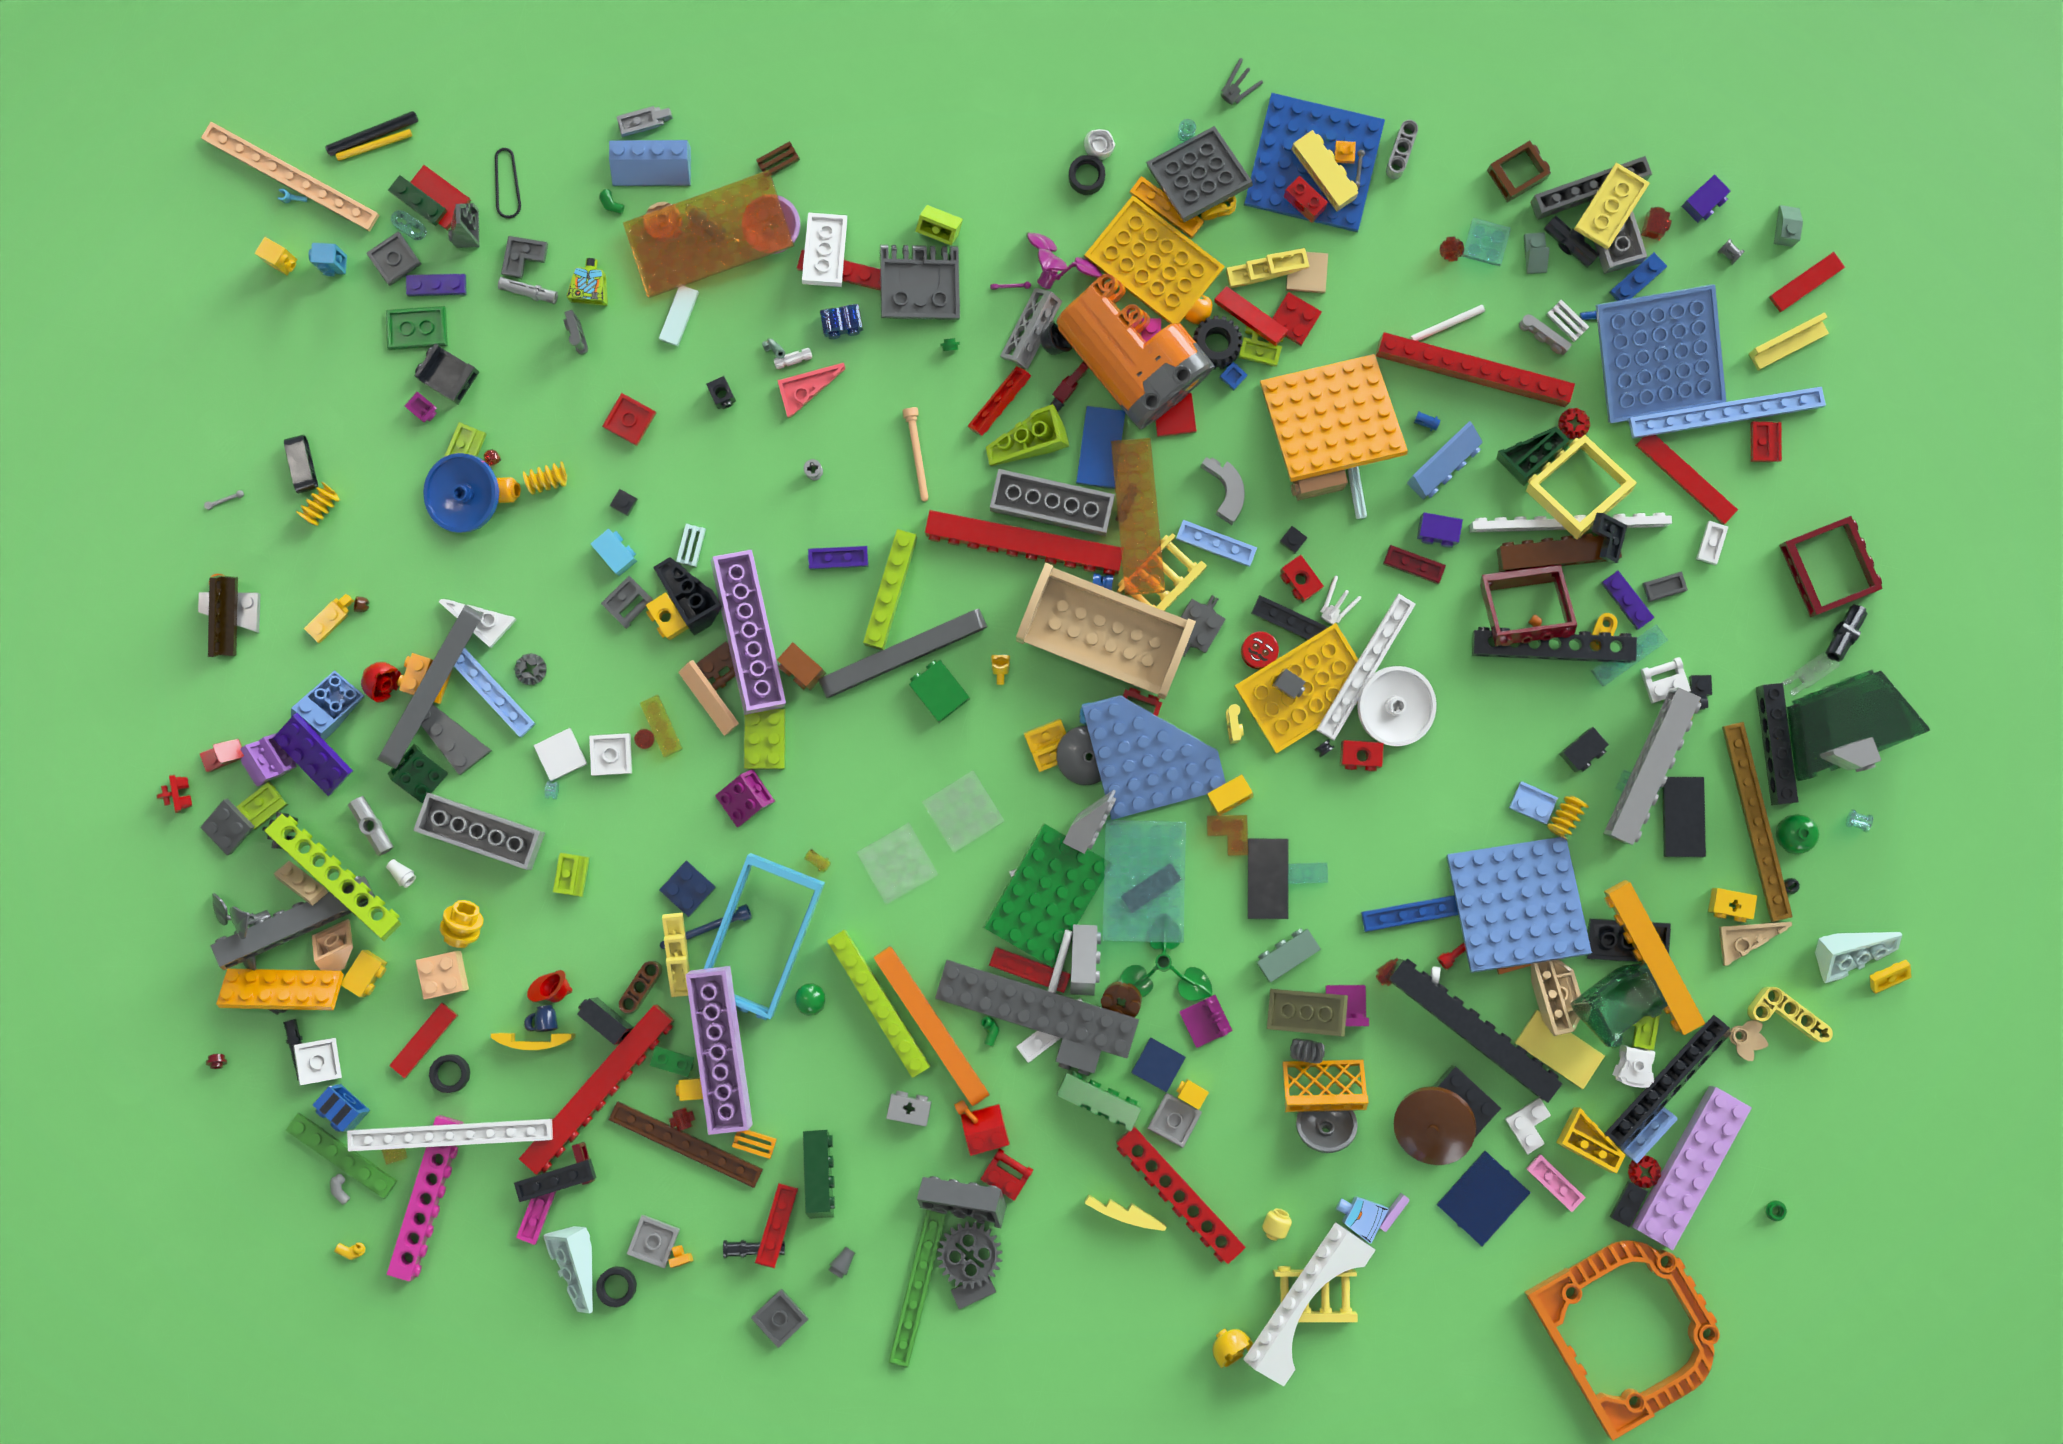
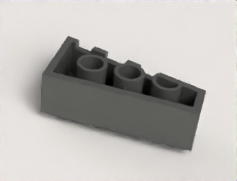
(962, 1199)

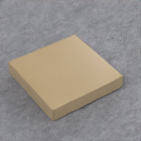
(1310, 279)

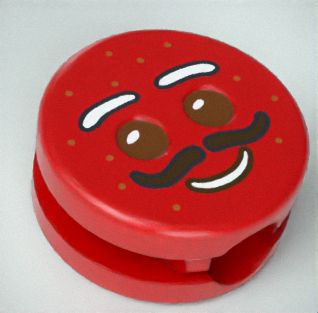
(1259, 650)

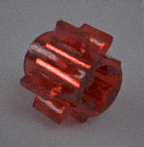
(1451, 249)
(681, 1119)

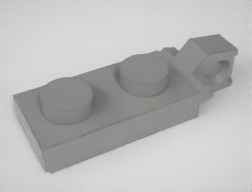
(643, 120)

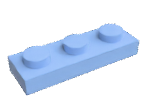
(1650, 1135)

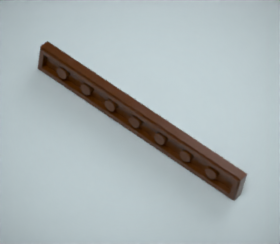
(686, 1144)

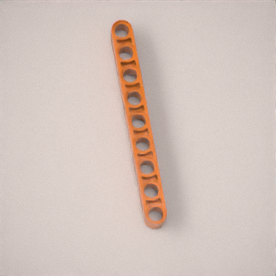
(931, 1026)

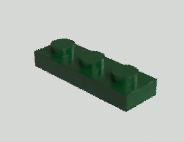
(417, 200)

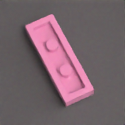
(1555, 1183)

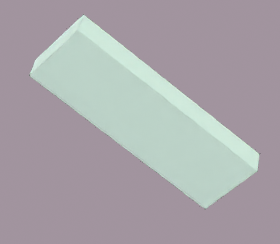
(678, 315)

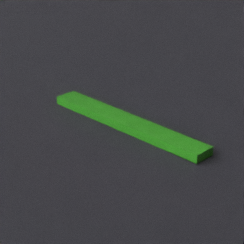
(917, 1288)

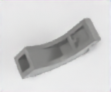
(1233, 487)

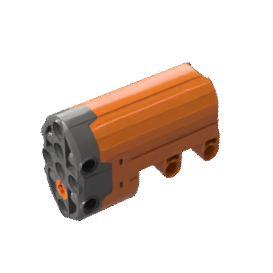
(1137, 373)

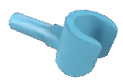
(288, 197)

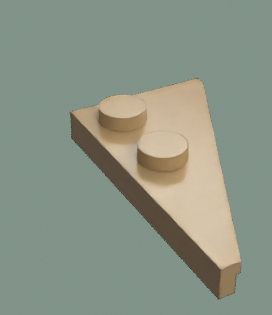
(1741, 939)

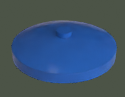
(461, 492)

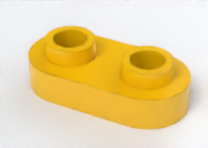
(1599, 627)

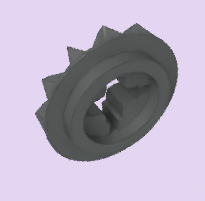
(539, 670)

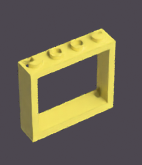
(1556, 510)

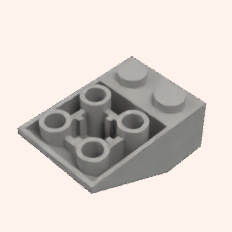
(1089, 823)

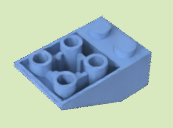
(328, 704)

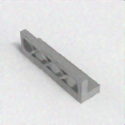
(1029, 342)

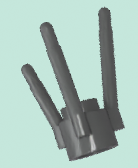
(1231, 93)

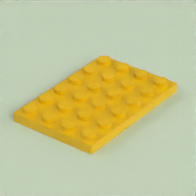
(1154, 261)
(1323, 664)

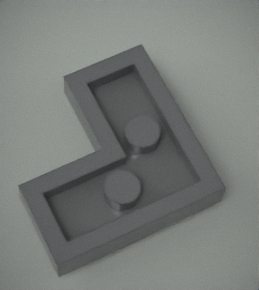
(520, 250)

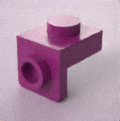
(421, 407)

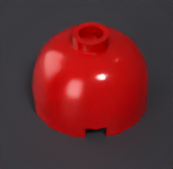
(380, 680)

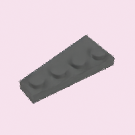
(453, 740)

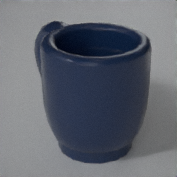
(544, 1018)

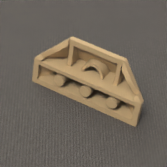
(1554, 991)

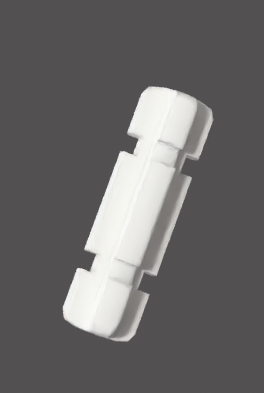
(793, 358)

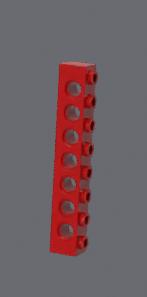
(1233, 1245)

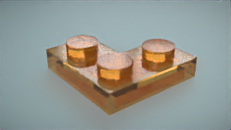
(1234, 828)

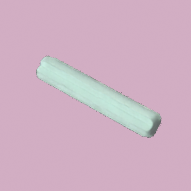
(1357, 493)

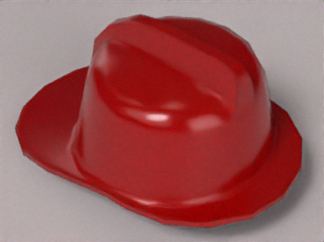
(549, 987)

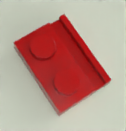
(1766, 441)

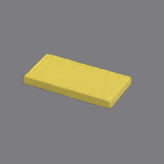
(1611, 206)
(1562, 1053)

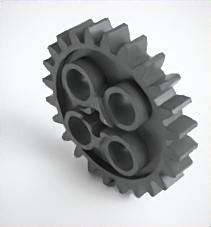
(958, 1270)

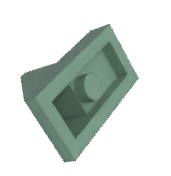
(1536, 253)

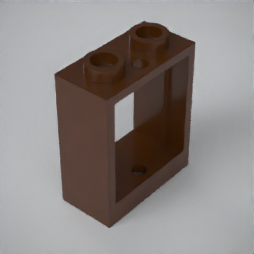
(1501, 179)

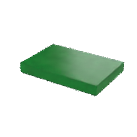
(416, 327)

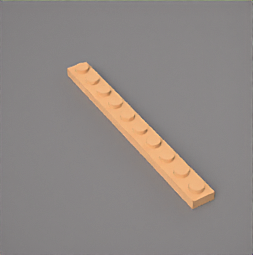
(290, 176)

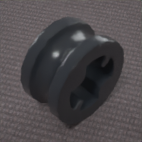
(1324, 748)

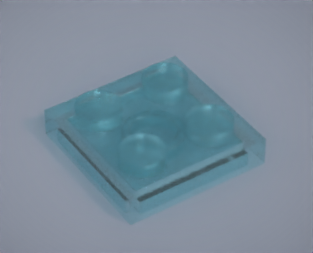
(1486, 242)

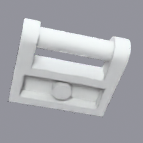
(1659, 689)

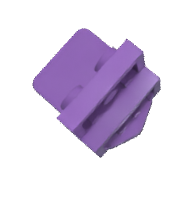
(266, 760)

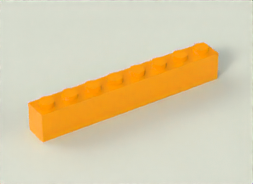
(1652, 951)

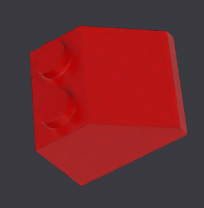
(988, 1132)

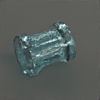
(1190, 126)
(1859, 820)

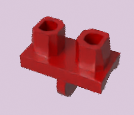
(176, 784)

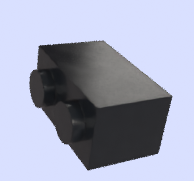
(1584, 749)

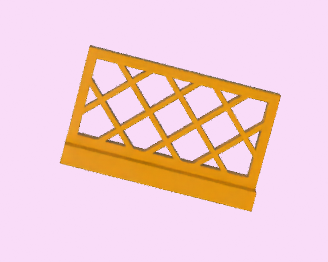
(1327, 1102)

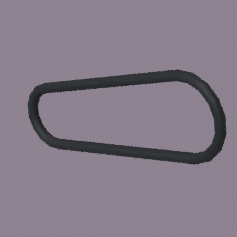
(497, 186)

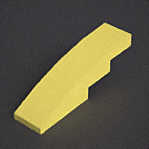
(1267, 268)
(676, 953)
(1132, 1215)

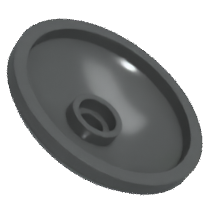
(1072, 760)
(1341, 1127)

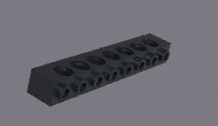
(1626, 642)
(1668, 1082)

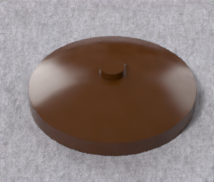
(1434, 1125)

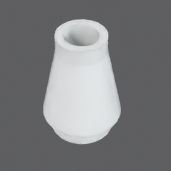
(402, 874)

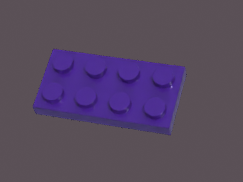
(312, 754)

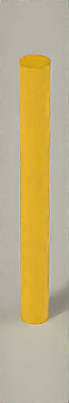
(373, 145)

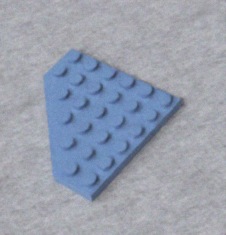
(1147, 757)

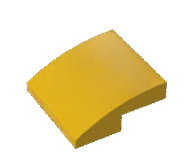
(1044, 743)

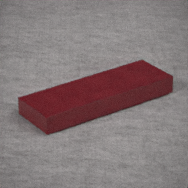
(1414, 564)

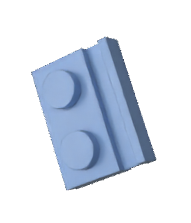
(1533, 802)

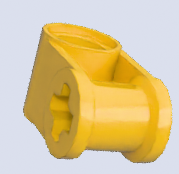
(1220, 210)

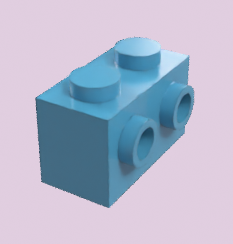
(328, 258)

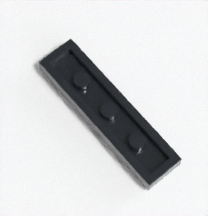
(1286, 618)
(555, 1180)

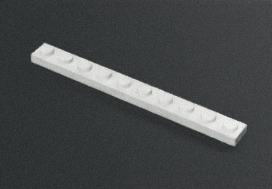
(1540, 523)
(450, 1135)

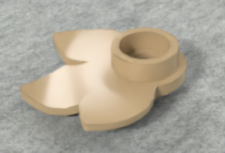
(1750, 1039)

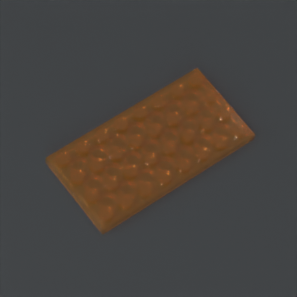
(708, 234)

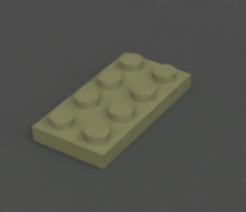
(1307, 1012)

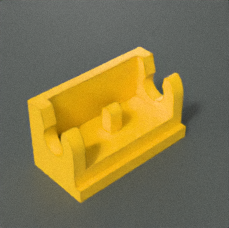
(1230, 795)

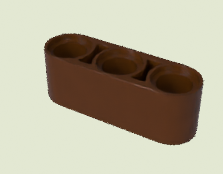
(632, 992)

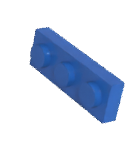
(1638, 278)

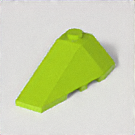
(1037, 435)

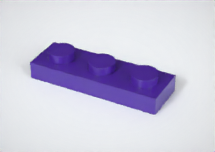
(435, 284)
(838, 557)
(1627, 600)

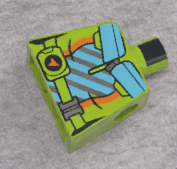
(588, 285)

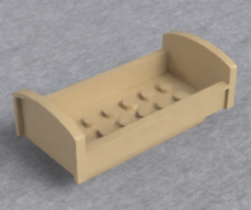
(1105, 630)

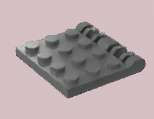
(919, 286)

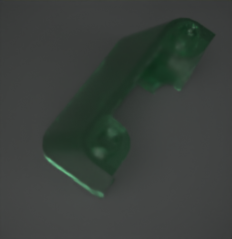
(1619, 1002)

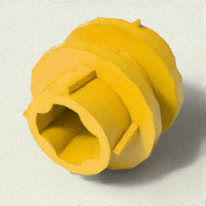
(461, 924)

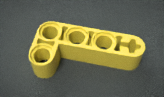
(1793, 1017)

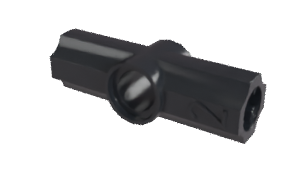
(1571, 241)
(1846, 633)

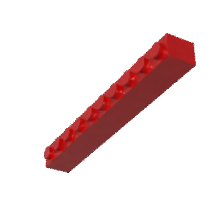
(1475, 369)
(1024, 542)
(598, 1087)

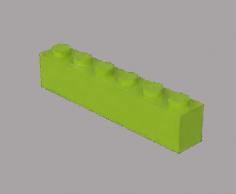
(890, 589)

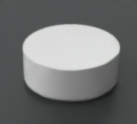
(1435, 974)

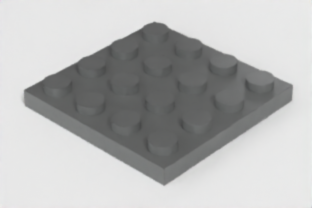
(1199, 174)

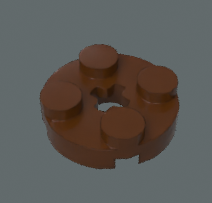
(1122, 991)

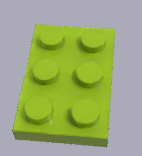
(765, 740)

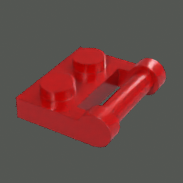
(1004, 1180)

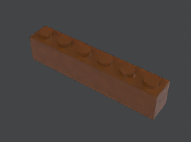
(1550, 552)

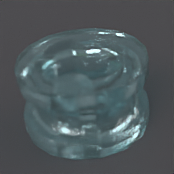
(551, 790)

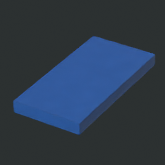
(1095, 460)

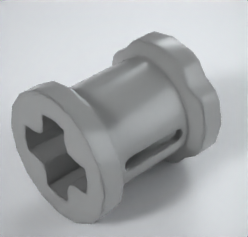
(808, 467)

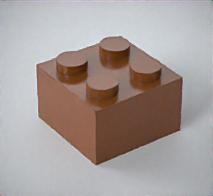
(801, 666)

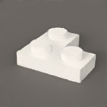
(1523, 1123)

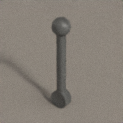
(1360, 153)

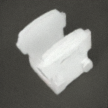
(1635, 1067)

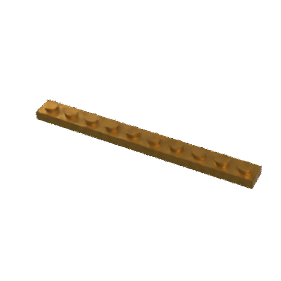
(1757, 822)

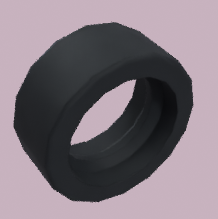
(1089, 189)
(465, 1073)
(600, 1286)

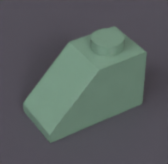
(1788, 226)

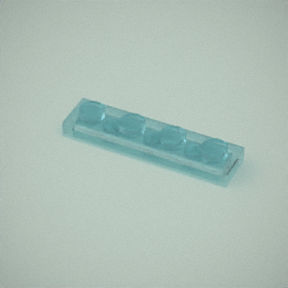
(1646, 644)

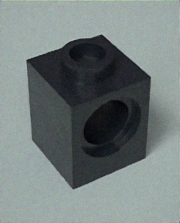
(718, 385)

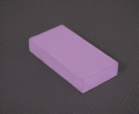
(1394, 1211)

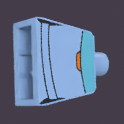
(1362, 1216)

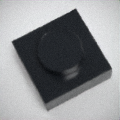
(623, 502)
(1293, 539)

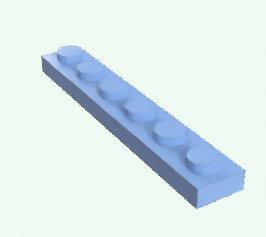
(493, 693)

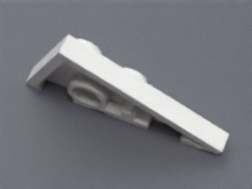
(491, 625)

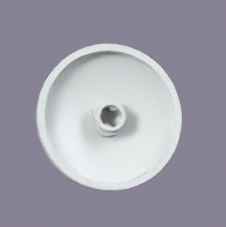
(1397, 706)

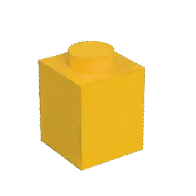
(689, 1089)
(1192, 1093)

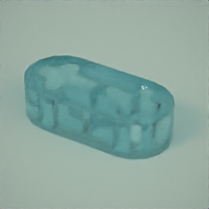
(411, 221)

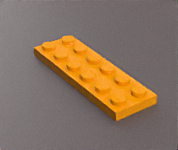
(280, 989)

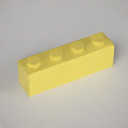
(1324, 170)

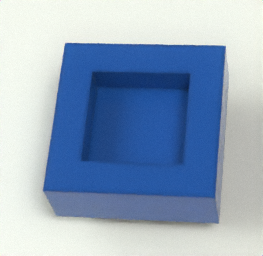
(1233, 376)

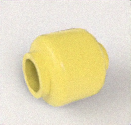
(1276, 1224)

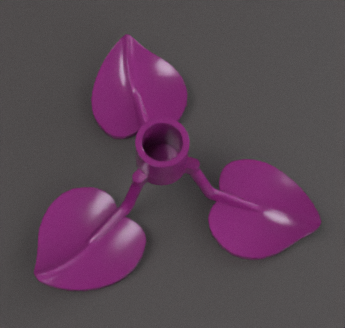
(1052, 264)

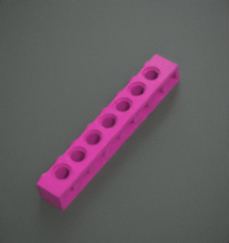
(398, 1265)

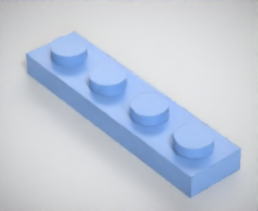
(1216, 543)

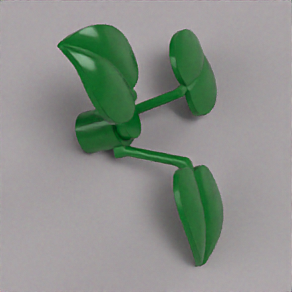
(1192, 986)

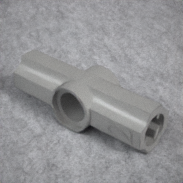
(363, 815)

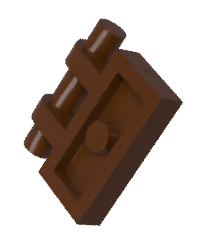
(716, 662)

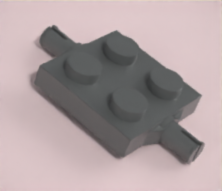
(1206, 626)

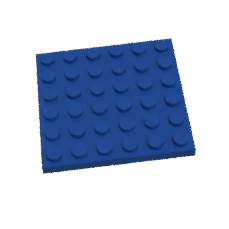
(1278, 166)

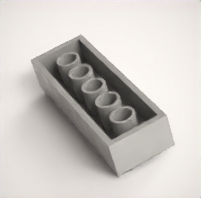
(1052, 502)
(479, 831)

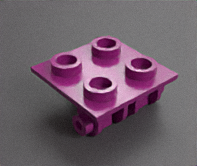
(1205, 1021)

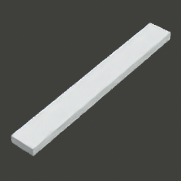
(1365, 666)

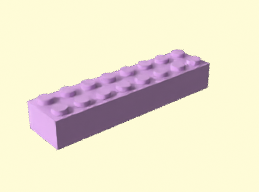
(748, 632)
(719, 1050)
(1691, 1167)

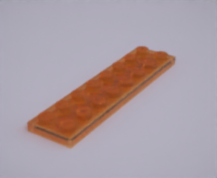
(1137, 516)

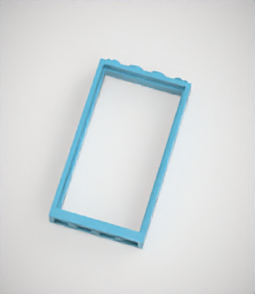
(753, 860)

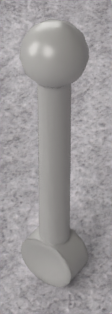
(209, 505)

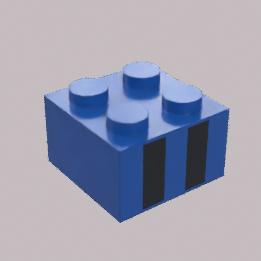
(340, 1108)

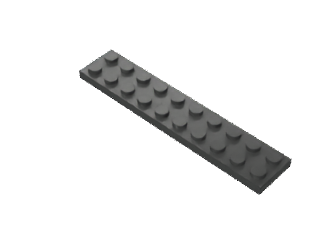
(1037, 1008)

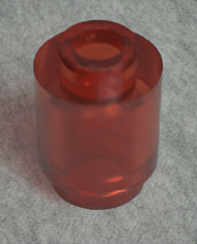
(1384, 970)

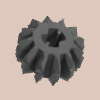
(1307, 1050)

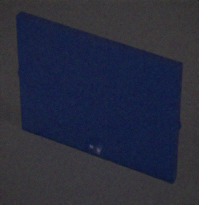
(1483, 1198)

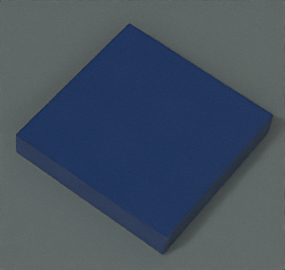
(1158, 1064)

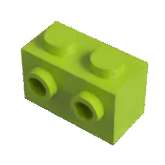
(939, 225)

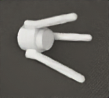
(1331, 613)

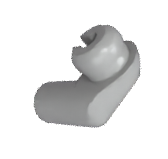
(336, 1189)

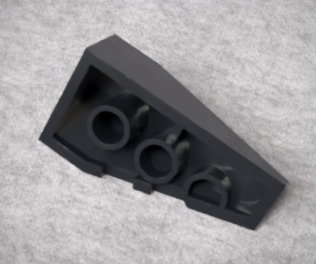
(691, 597)

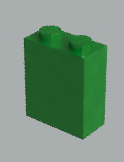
(939, 690)

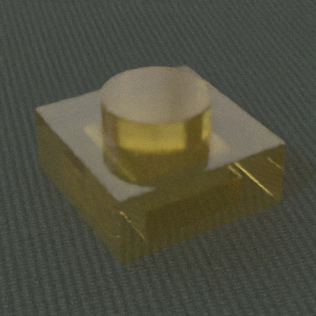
(394, 1155)

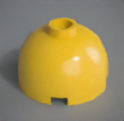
(1230, 1346)

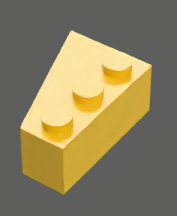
(1588, 1141)

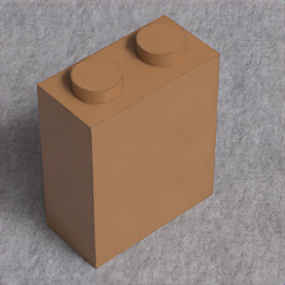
(1319, 485)

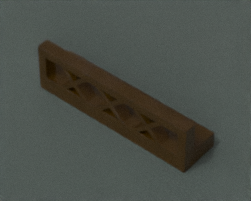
(222, 615)

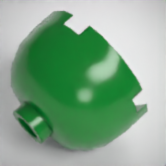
(1797, 834)

